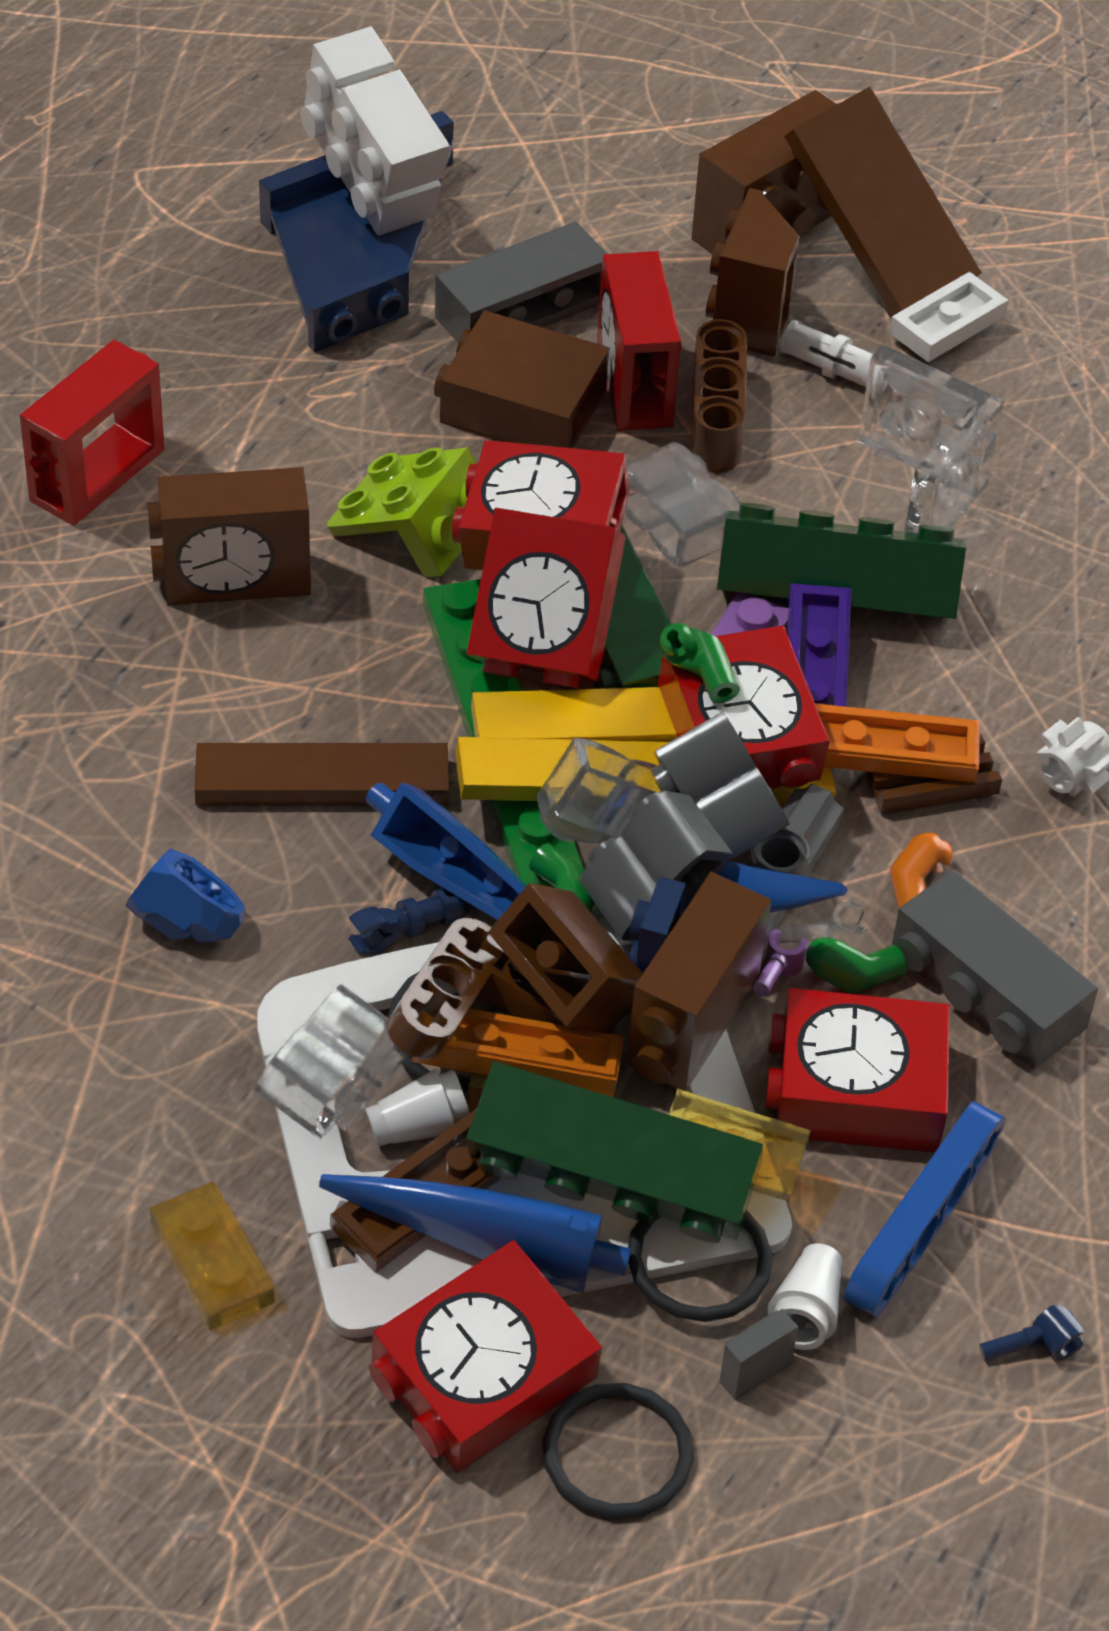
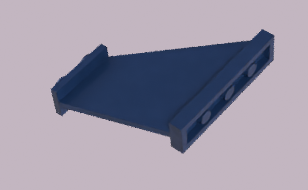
(337, 262)

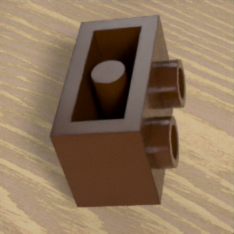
(567, 958)

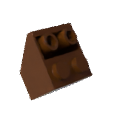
(755, 273)

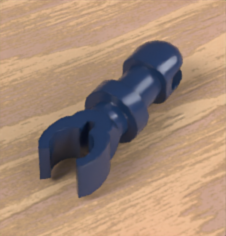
(384, 926)

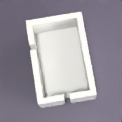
(374, 131)

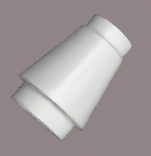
(418, 1109)
(811, 1295)

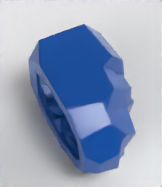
(186, 900)

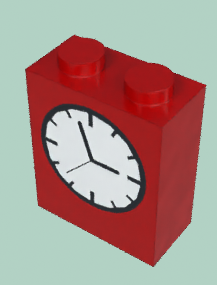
(642, 338)
(539, 481)
(545, 597)
(770, 712)
(861, 1069)
(483, 1357)

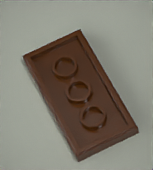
(881, 201)

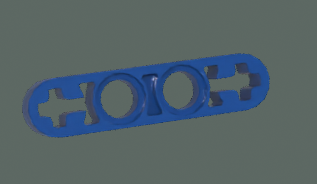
(924, 1209)

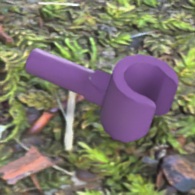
(779, 962)

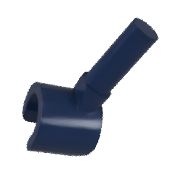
(1053, 1327)

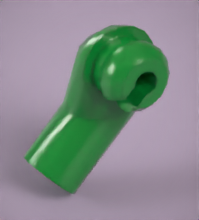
(703, 656)
(560, 872)
(852, 969)

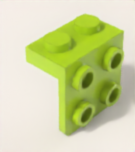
(415, 498)

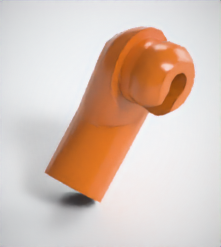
(914, 863)

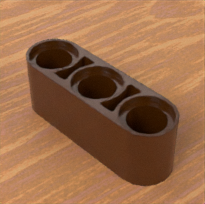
(719, 394)

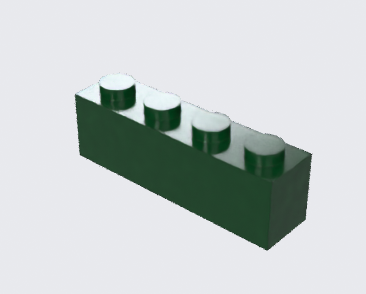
(880, 565)
(635, 625)
(614, 1152)

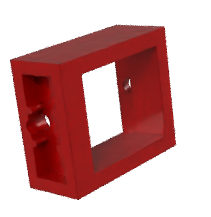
(75, 479)

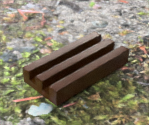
(931, 790)

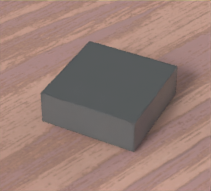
(758, 1353)

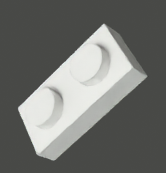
(948, 316)

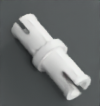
(832, 354)

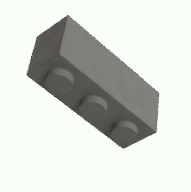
(527, 282)
(994, 969)

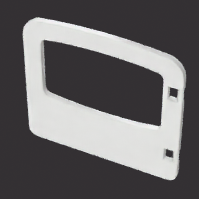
(362, 1300)

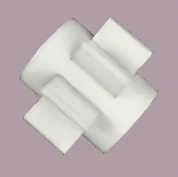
(1074, 757)

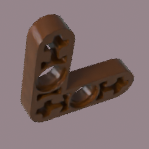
(467, 962)

